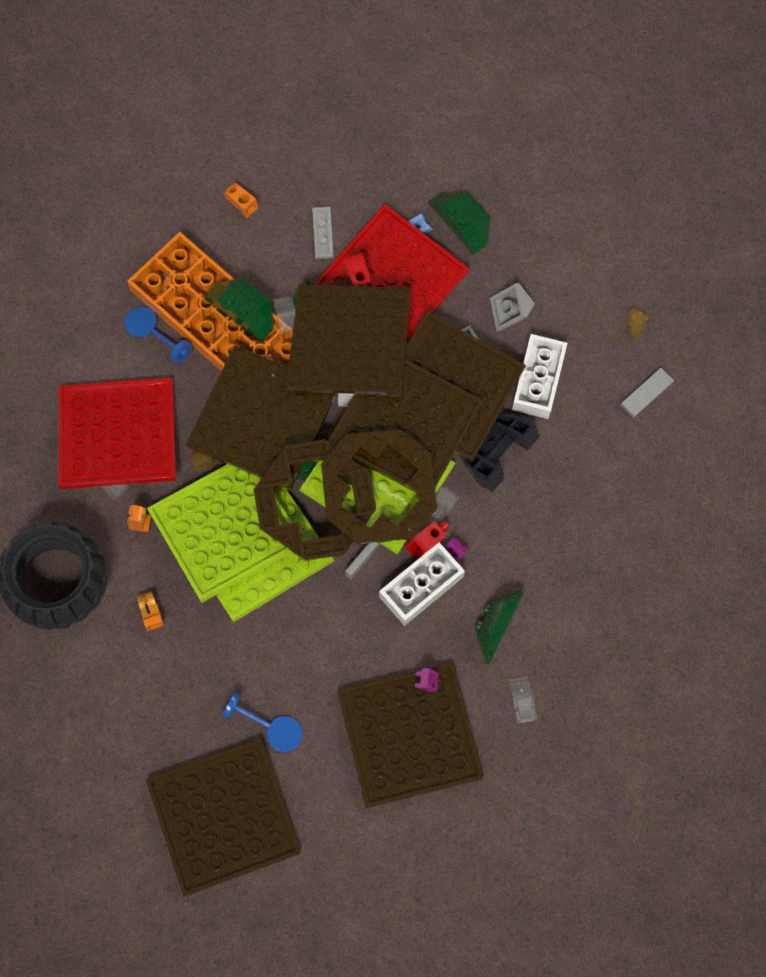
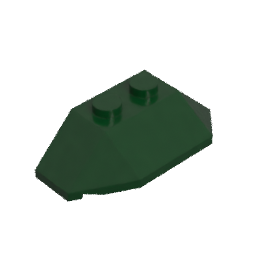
(464, 218)
(244, 306)
(495, 623)

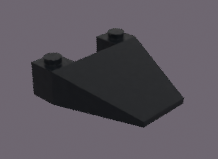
(503, 433)

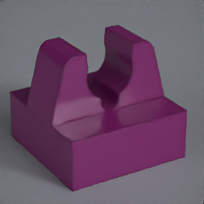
(456, 550)
(429, 680)

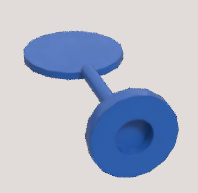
(142, 322)
(282, 733)

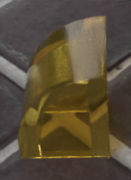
(636, 323)
(201, 461)

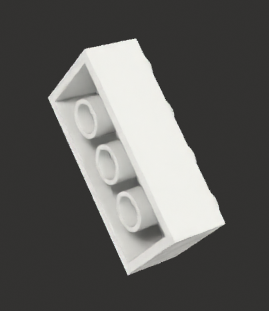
(545, 387)
(421, 571)

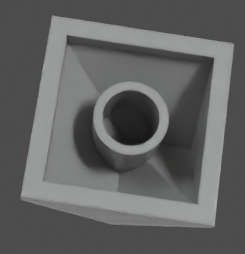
(510, 306)

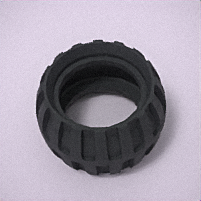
(29, 546)

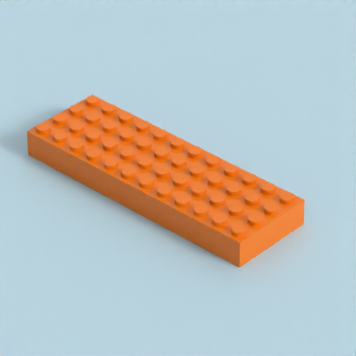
(183, 304)

